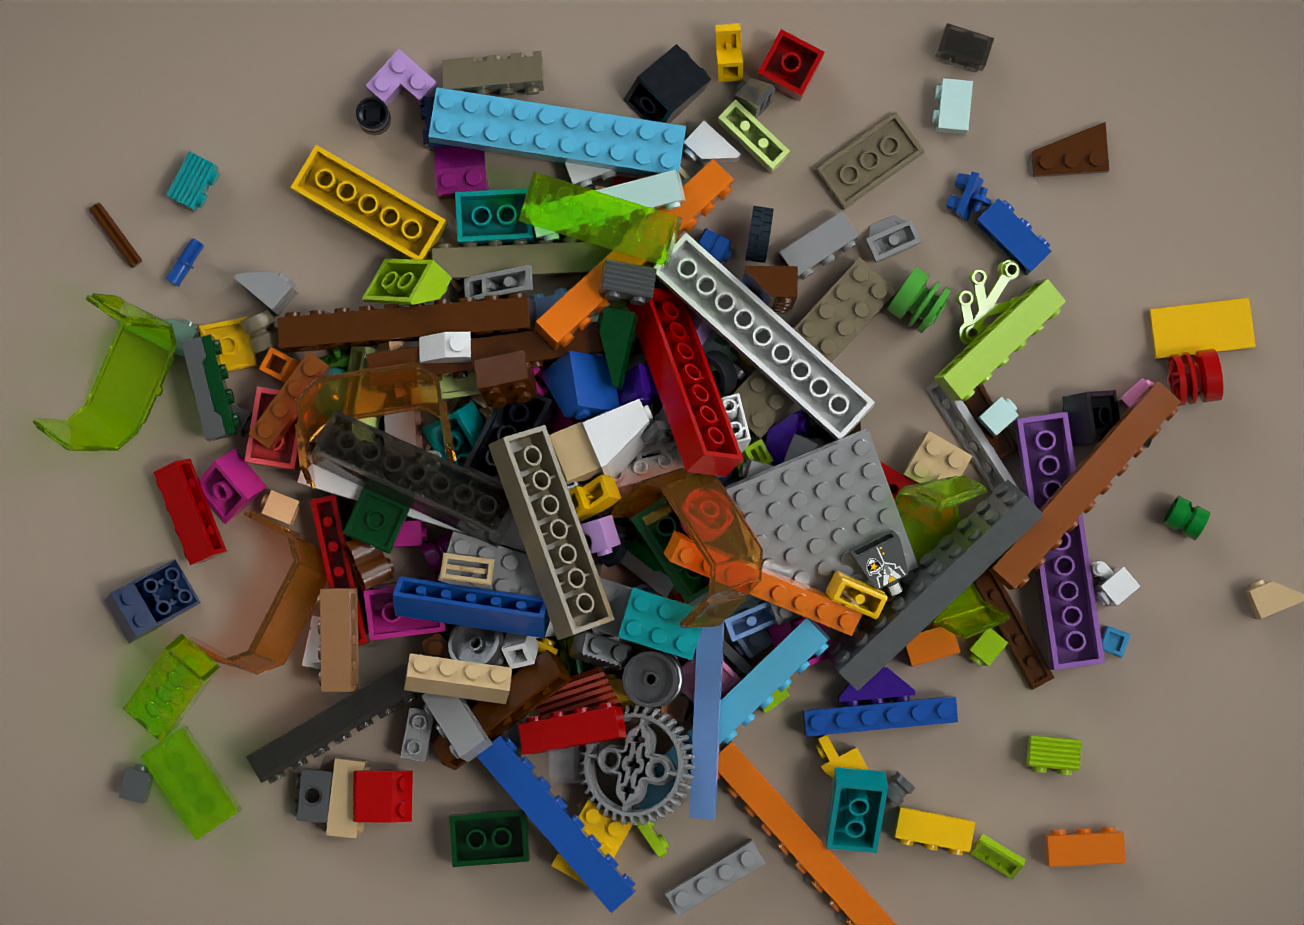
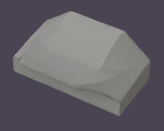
(891, 237)

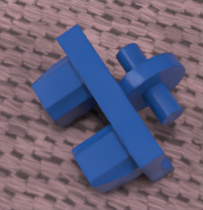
(973, 196)

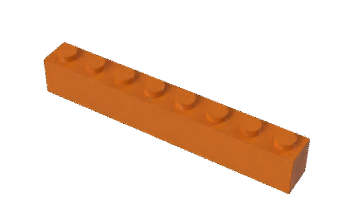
(773, 588)

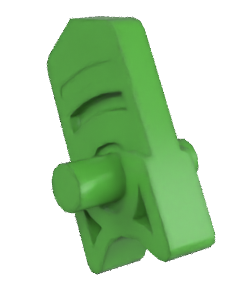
(338, 358)

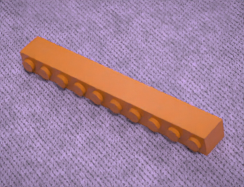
(583, 300)
(798, 839)

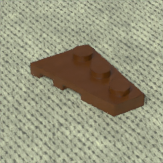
(1073, 155)

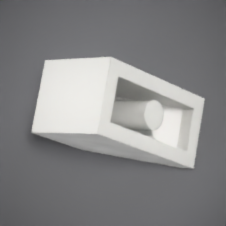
(707, 144)
(445, 348)

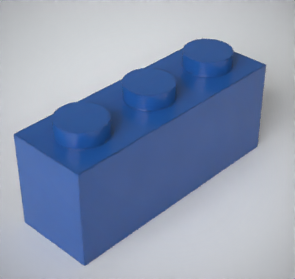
(1013, 235)

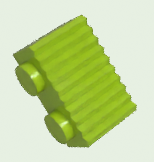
(1053, 753)

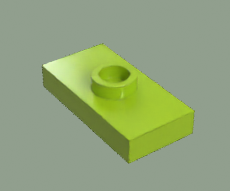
(997, 856)

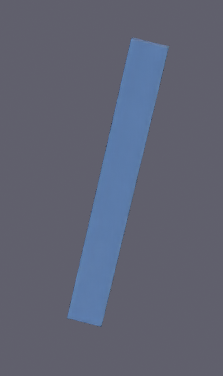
(706, 722)

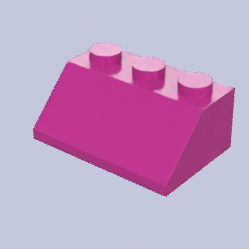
(382, 617)

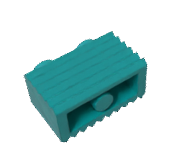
(193, 181)

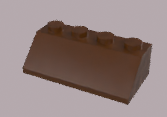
(774, 285)

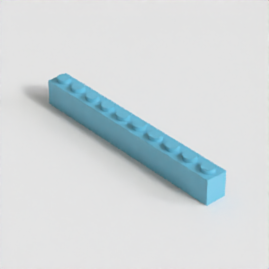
(751, 693)

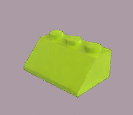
(407, 282)

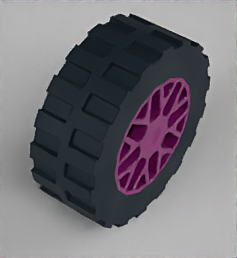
(759, 234)

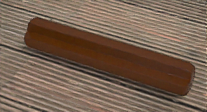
(115, 235)

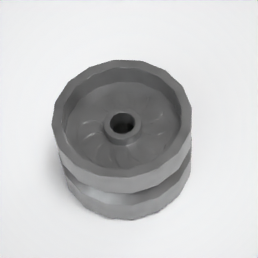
(477, 645)
(668, 677)

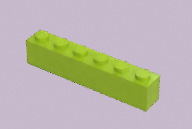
(999, 340)

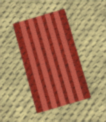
(584, 690)

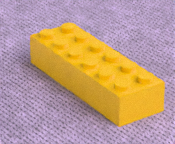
(368, 205)

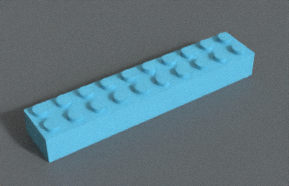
(555, 133)

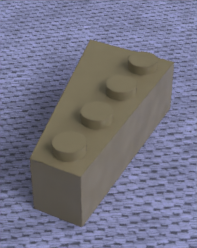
(495, 74)

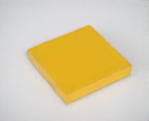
(234, 343)

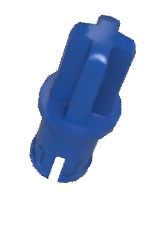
(185, 262)

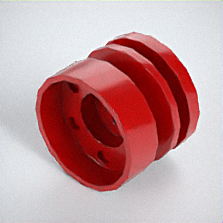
(1201, 376)

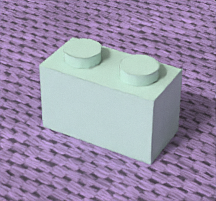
(953, 106)

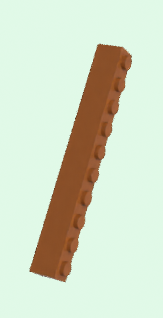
(1085, 484)

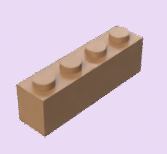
(338, 640)

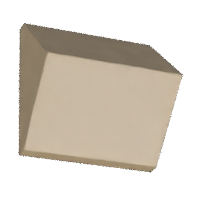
(575, 454)

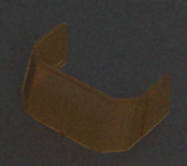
(368, 395)
(716, 530)
(288, 610)

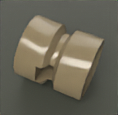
(261, 330)

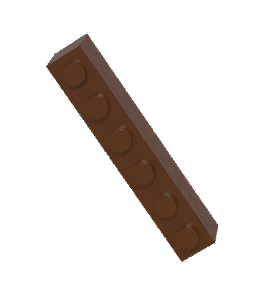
(527, 691)

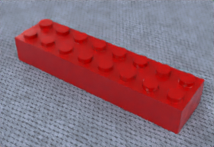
(686, 385)

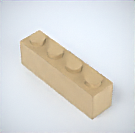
(458, 678)

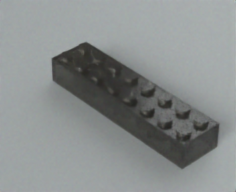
(414, 478)
(332, 726)

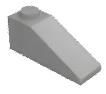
(500, 283)

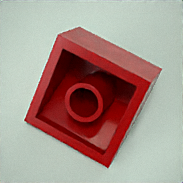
(382, 796)

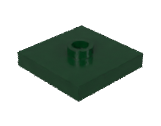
(376, 520)

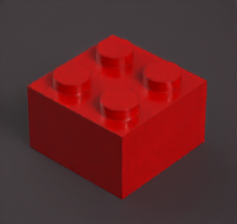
(790, 65)

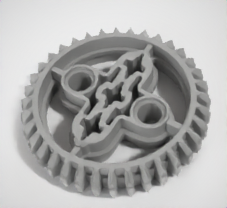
(634, 776)

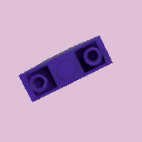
(781, 435)
(881, 686)

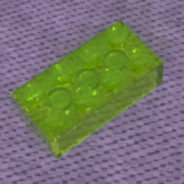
(171, 687)
(191, 783)

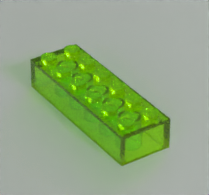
(600, 219)

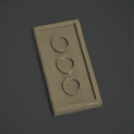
(869, 160)

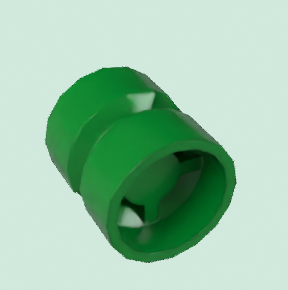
(1185, 517)

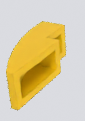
(594, 496)

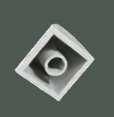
(618, 435)

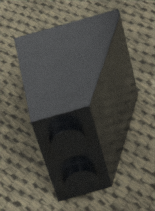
(667, 87)

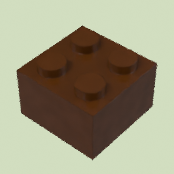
(506, 379)

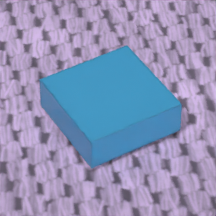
(1114, 641)

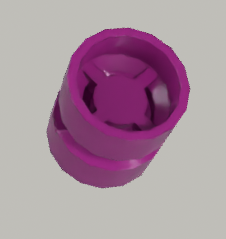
(434, 551)

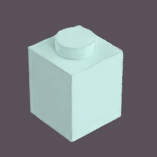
(998, 416)

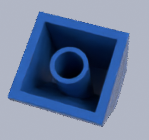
(581, 385)

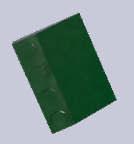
(656, 527)

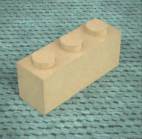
(340, 813)

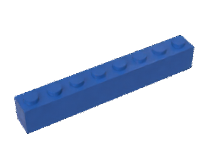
(556, 823)

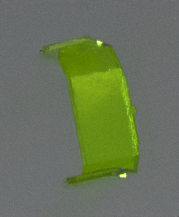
(125, 384)
(928, 515)

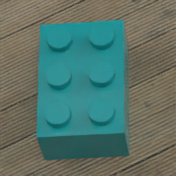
(491, 217)
(655, 624)
(856, 810)

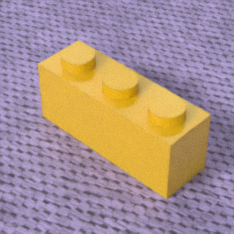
(933, 830)

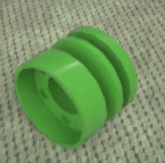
(919, 300)

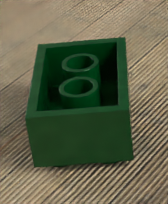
(489, 837)

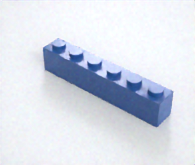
(471, 607)
(880, 716)

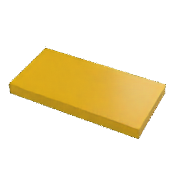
(1202, 326)

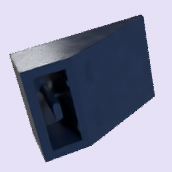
(151, 601)

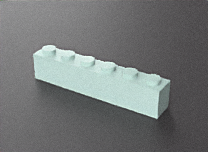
(653, 191)

